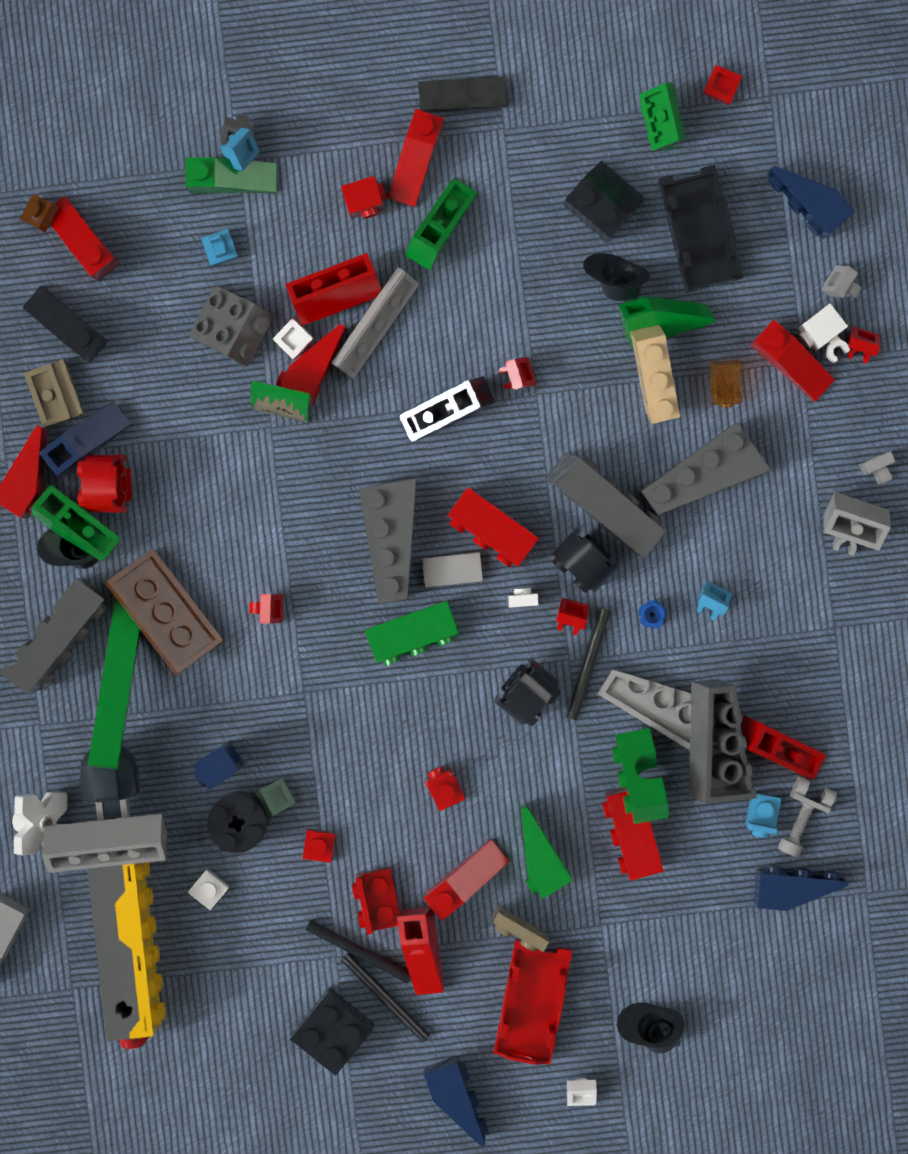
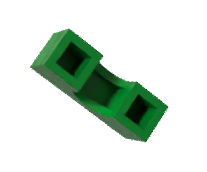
(645, 796)

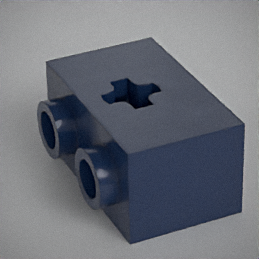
(218, 766)

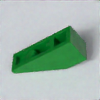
(219, 176)
(440, 224)
(74, 524)
(542, 862)

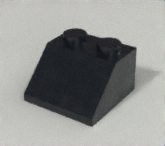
(603, 201)

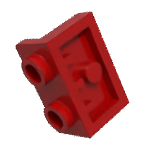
(377, 900)

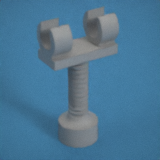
(791, 844)

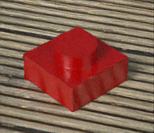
(722, 85)
(319, 845)

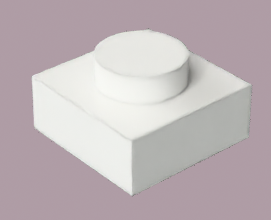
(294, 339)
(523, 598)
(208, 889)
(581, 1092)

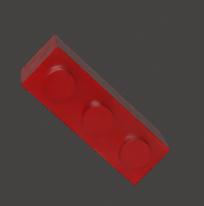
(334, 289)
(491, 528)
(636, 841)

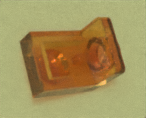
(725, 383)

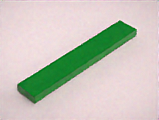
(115, 690)

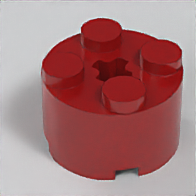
(104, 483)

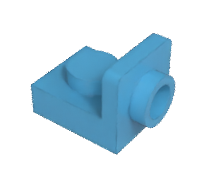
(763, 815)

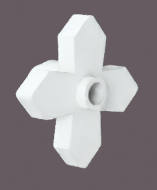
(33, 816)

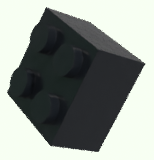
(332, 1031)

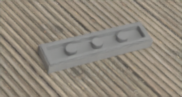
(375, 323)

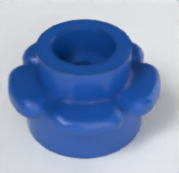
(660, 614)

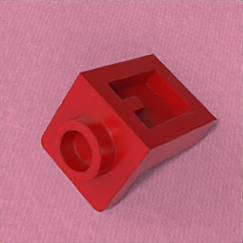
(444, 787)

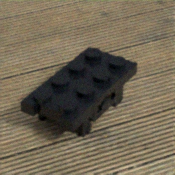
(700, 230)

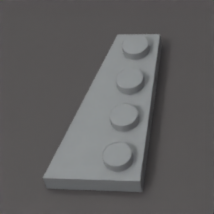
(652, 703)

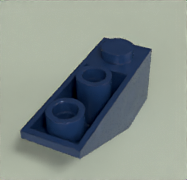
(818, 203)
(84, 439)
(788, 890)
(451, 1094)

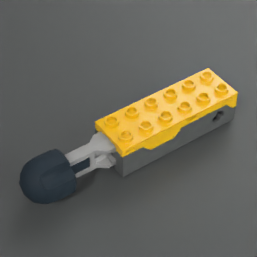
(123, 918)

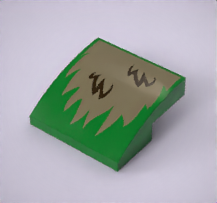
(280, 401)

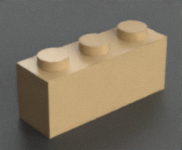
(655, 374)

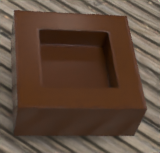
(39, 213)

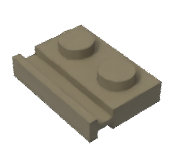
(54, 393)
(509, 924)

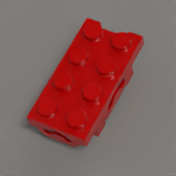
(532, 1004)

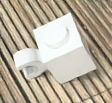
(822, 330)

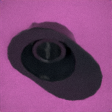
(617, 276)
(60, 552)
(651, 1026)

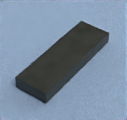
(462, 94)

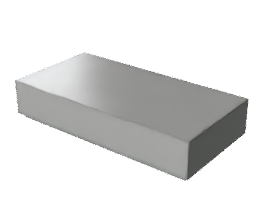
(452, 569)

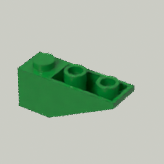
(669, 314)

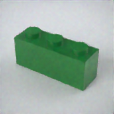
(412, 633)

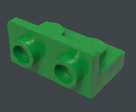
(662, 117)

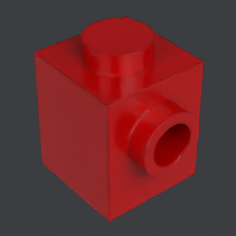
(364, 197)

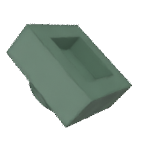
(275, 797)

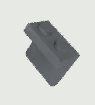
(231, 325)

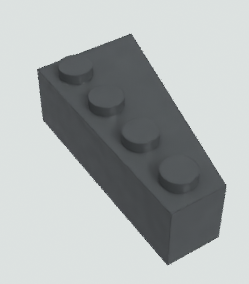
(713, 467)
(606, 504)
(389, 531)
(56, 637)
(717, 746)

